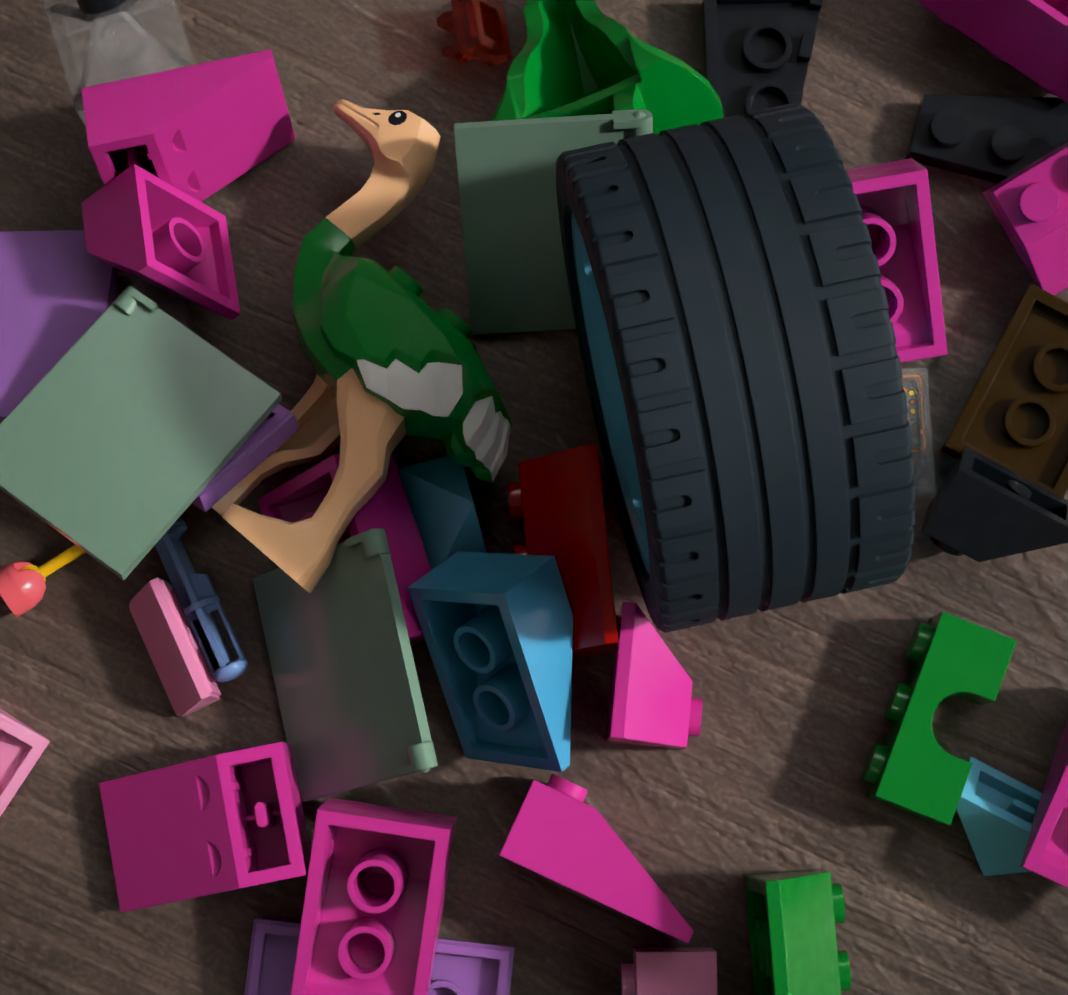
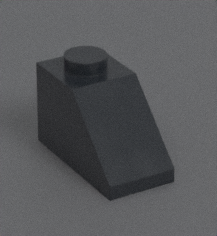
(993, 511)

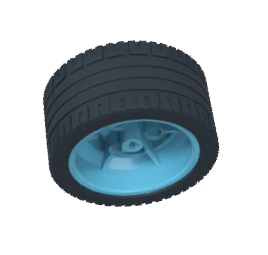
(738, 365)

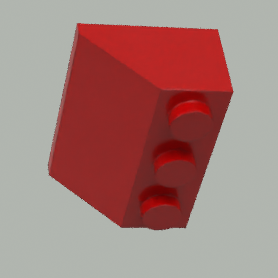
(565, 519)

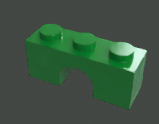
(911, 766)

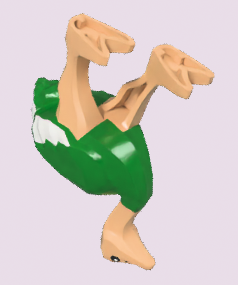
(378, 357)

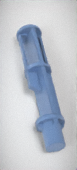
(199, 602)

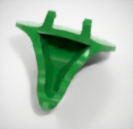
(593, 66)

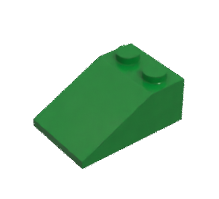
(795, 933)

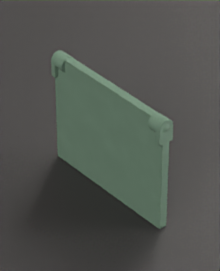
(513, 216)
(128, 431)
(346, 671)

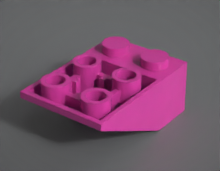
(190, 122)
(206, 826)

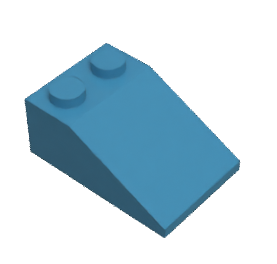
(502, 654)

